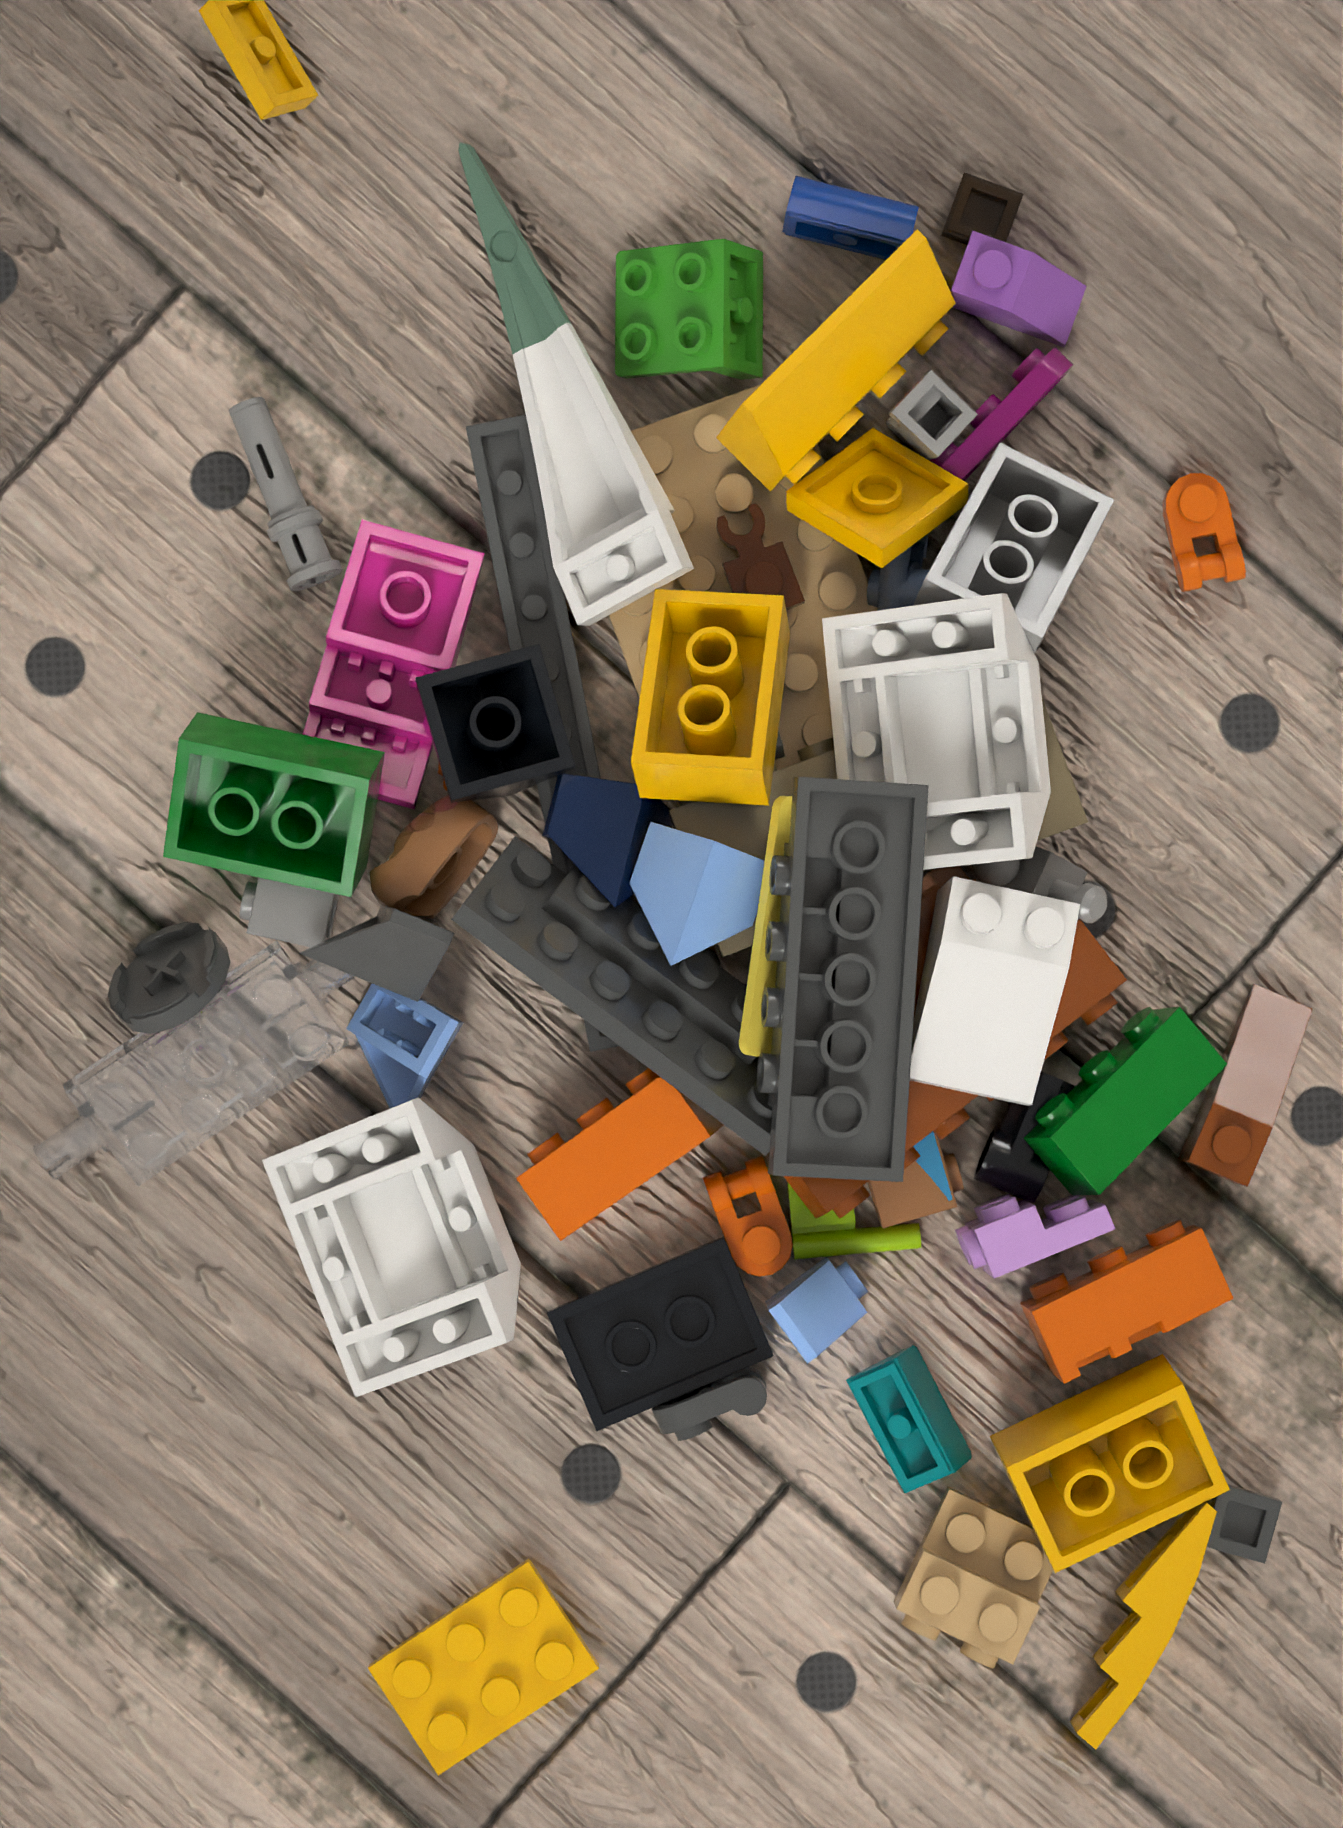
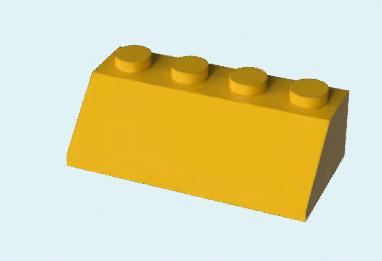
(840, 364)

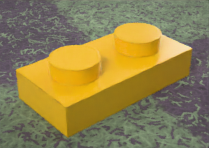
(259, 56)

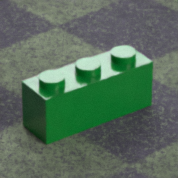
(1124, 1100)

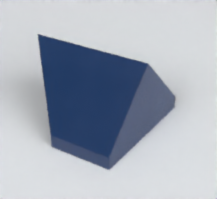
(602, 829)

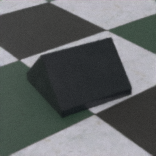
(495, 725)

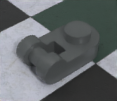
(692, 1412)

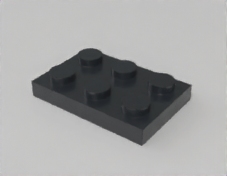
(660, 1333)

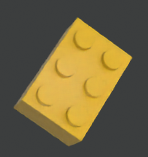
(711, 697)

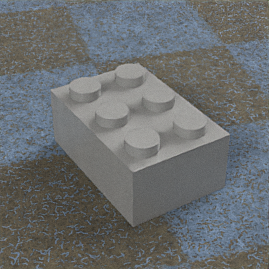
(1018, 537)

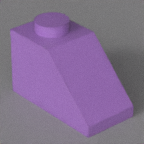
(1016, 289)

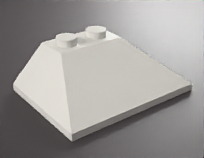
(947, 704)
(399, 1243)

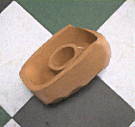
(434, 857)

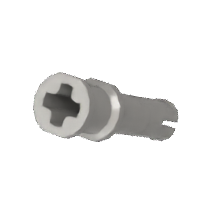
(292, 521)

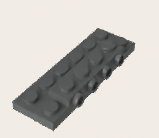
(617, 978)
(844, 979)

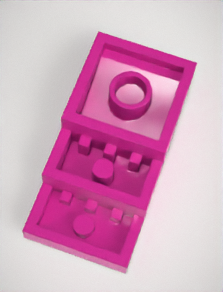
(392, 622)

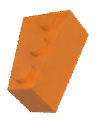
(613, 1152)
(1125, 1298)

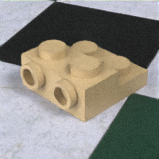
(975, 1579)

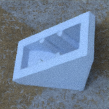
(694, 890)
(402, 1041)

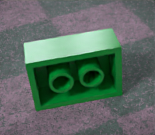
(273, 804)

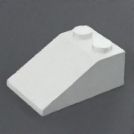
(990, 989)

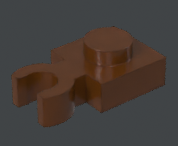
(758, 567)

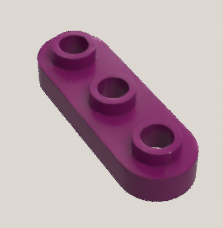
(998, 418)

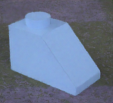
(818, 1307)

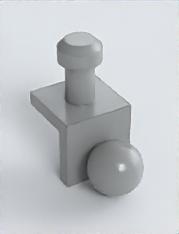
(1049, 877)

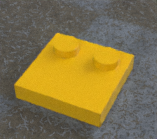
(877, 497)

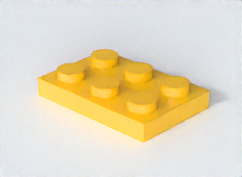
(483, 1666)

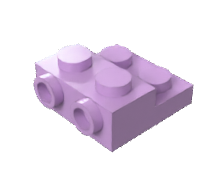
(1014, 1236)

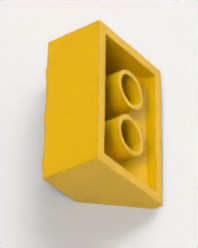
(1110, 1462)

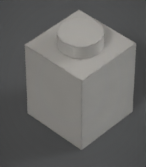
(288, 912)

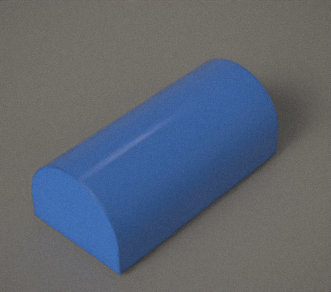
(847, 218)

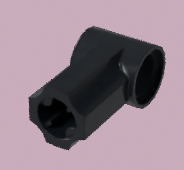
(1006, 1157)

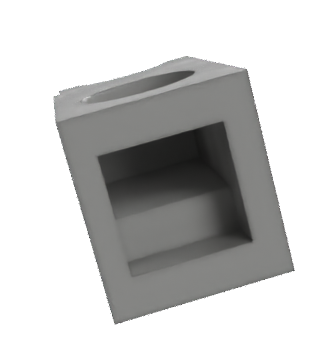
(929, 416)

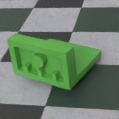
(689, 310)

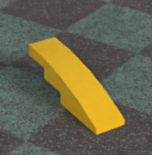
(1158, 1596)

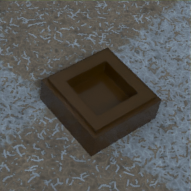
(981, 208)

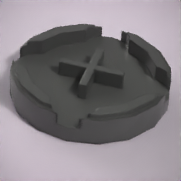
(169, 978)

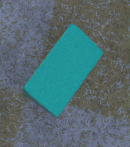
(910, 1419)

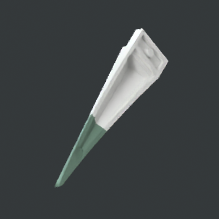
(598, 493)

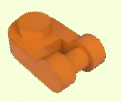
(1195, 510)
(760, 1239)

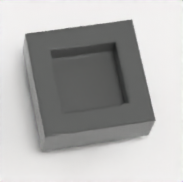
(1244, 1523)

